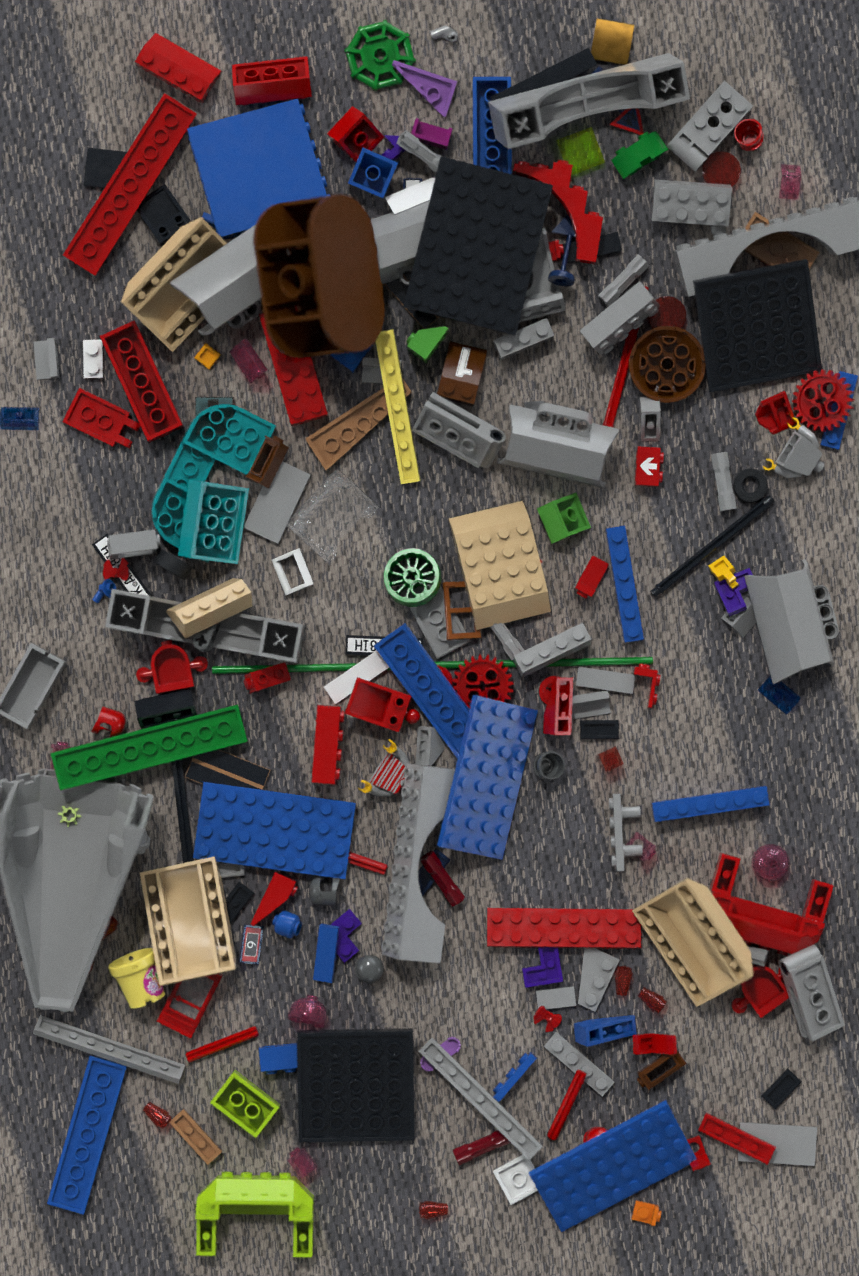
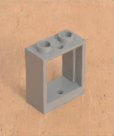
(133, 544)

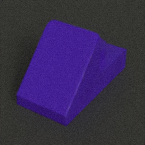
(396, 151)

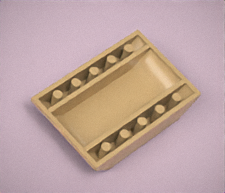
(150, 294)
(500, 565)
(188, 921)
(696, 940)

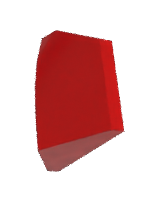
(775, 413)

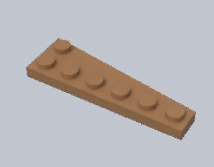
(348, 429)

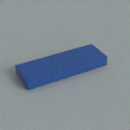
(326, 953)

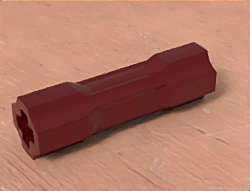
(442, 878)
(483, 1145)

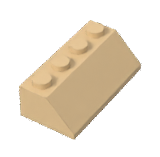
(211, 607)

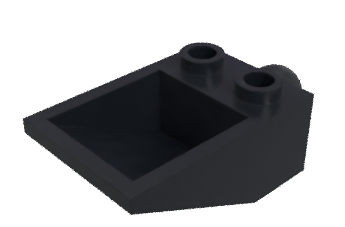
(162, 214)

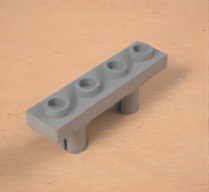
(621, 849)

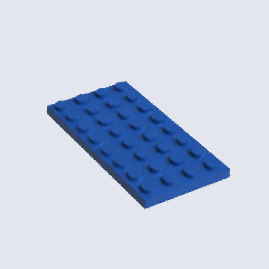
(487, 777)
(274, 830)
(613, 1166)

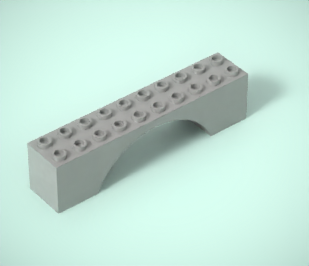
(639, 84)
(833, 227)
(237, 633)
(410, 927)

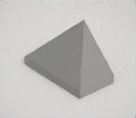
(428, 745)

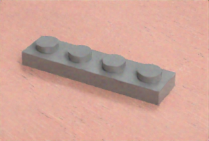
(577, 1061)

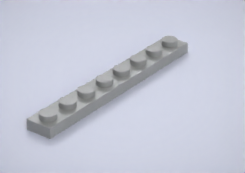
(109, 1049)
(480, 1098)

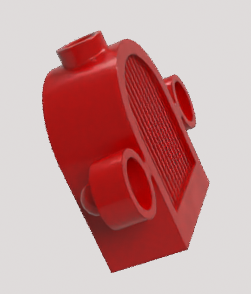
(171, 668)
(762, 991)

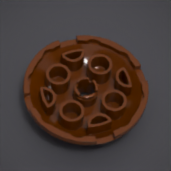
(672, 345)

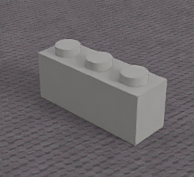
(524, 339)

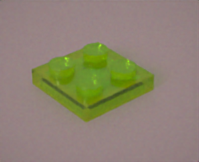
(581, 150)

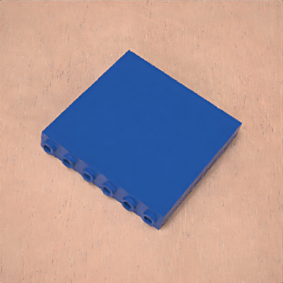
(255, 163)

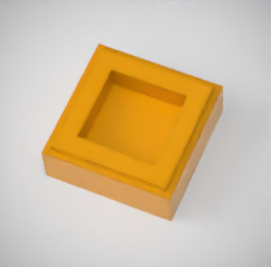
(207, 356)

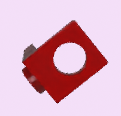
(702, 1158)

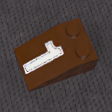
(461, 373)

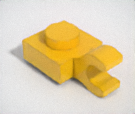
(722, 570)

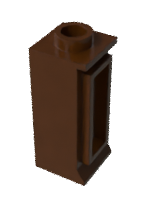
(268, 461)
(643, 1078)

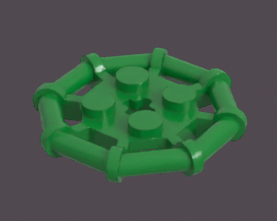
(370, 49)

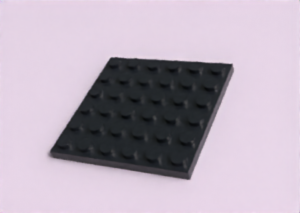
(757, 325)
(355, 1085)

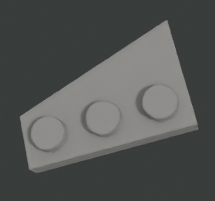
(595, 976)

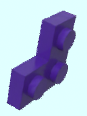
(730, 597)
(347, 923)
(547, 972)

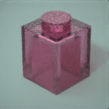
(301, 1161)

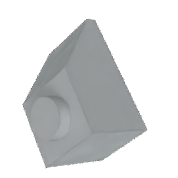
(649, 419)

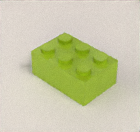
(245, 1103)

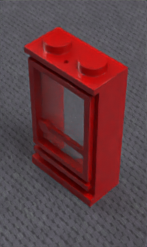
(188, 1003)

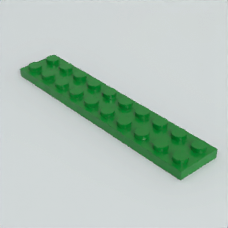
(148, 747)

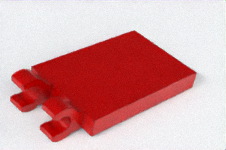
(99, 418)

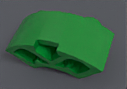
(639, 154)

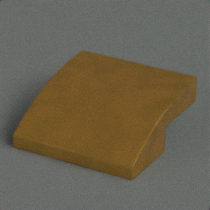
(612, 41)

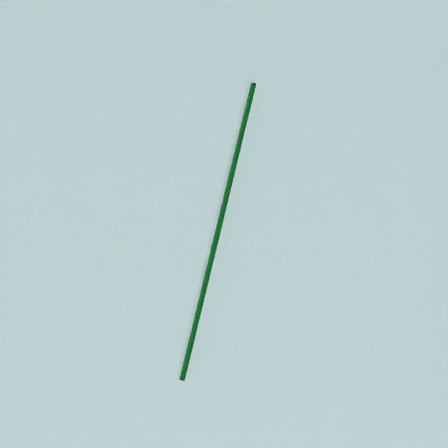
(446, 664)

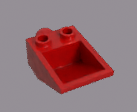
(378, 704)

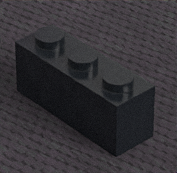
(165, 708)

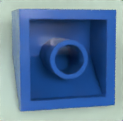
(373, 173)

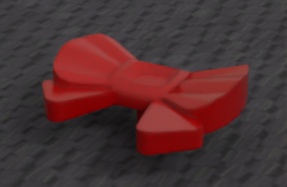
(122, 571)
(553, 1019)

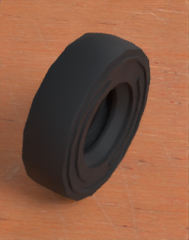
(744, 495)

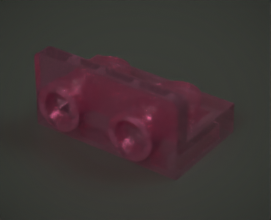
(248, 361)

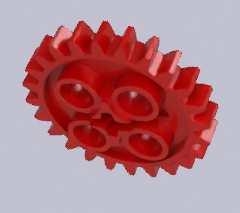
(839, 395)
(481, 667)

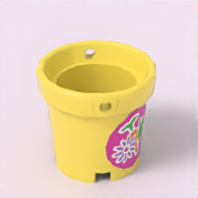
(137, 977)

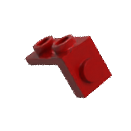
(591, 577)
(644, 670)
(266, 677)
(654, 1043)

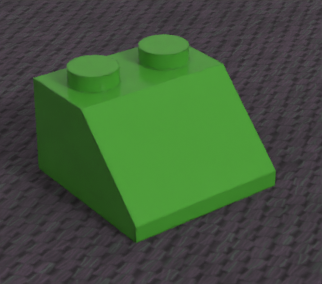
(426, 342)
(563, 517)

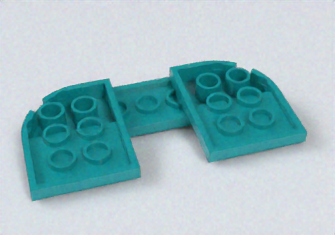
(195, 459)

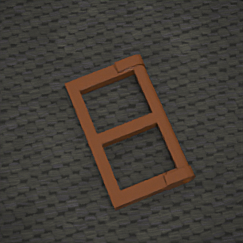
(455, 636)

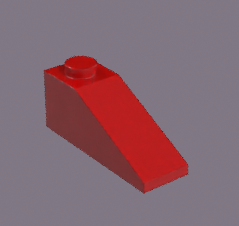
(559, 707)
(277, 893)

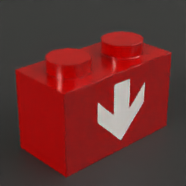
(648, 466)

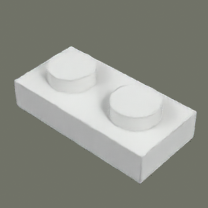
(93, 359)

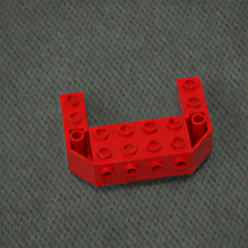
(766, 924)

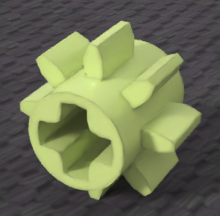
(65, 810)

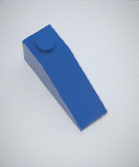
(604, 1029)

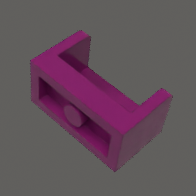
(432, 134)

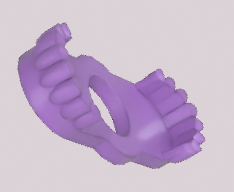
(451, 1045)

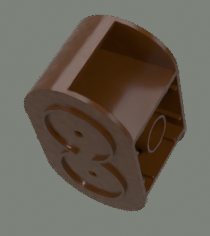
(327, 275)

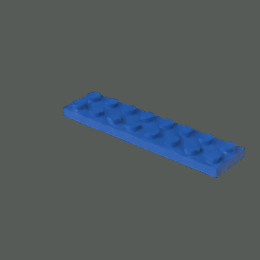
(425, 684)
(87, 1134)

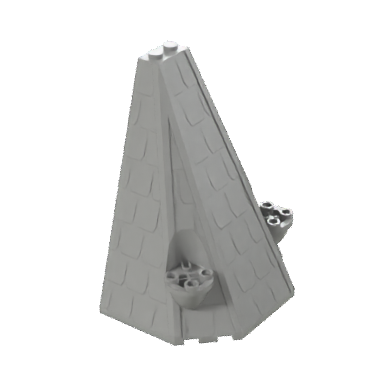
(63, 877)

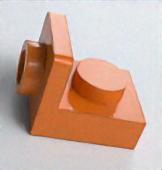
(646, 1212)

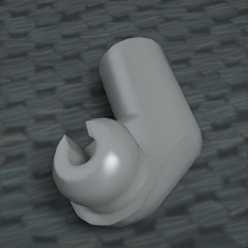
(444, 32)

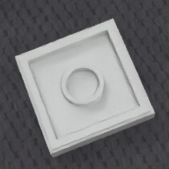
(515, 1179)

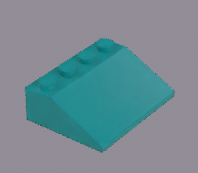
(213, 522)

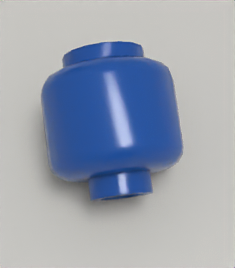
(287, 924)

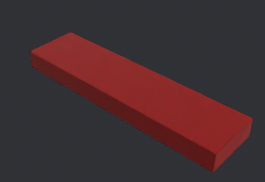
(737, 1138)

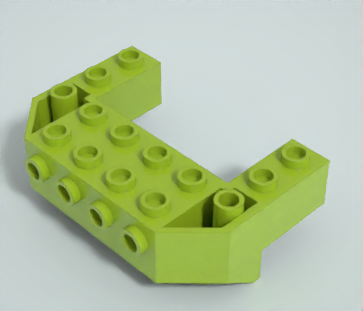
(255, 1195)

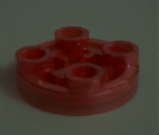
(721, 169)
(669, 313)

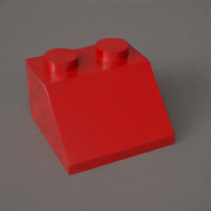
(354, 133)

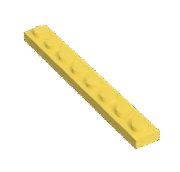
(397, 407)

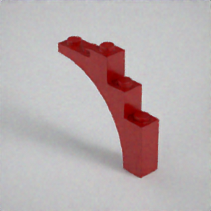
(586, 226)

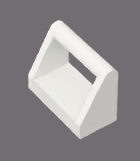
(302, 567)

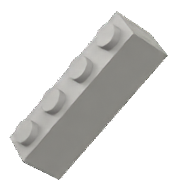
(552, 650)

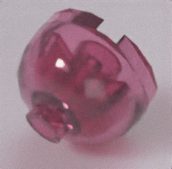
(761, 859)
(308, 1011)

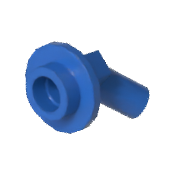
(104, 589)

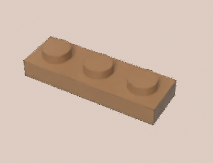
(195, 1136)

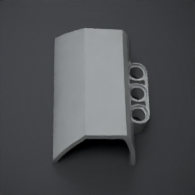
(398, 241)
(225, 285)
(557, 445)
(792, 621)

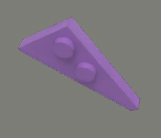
(432, 87)

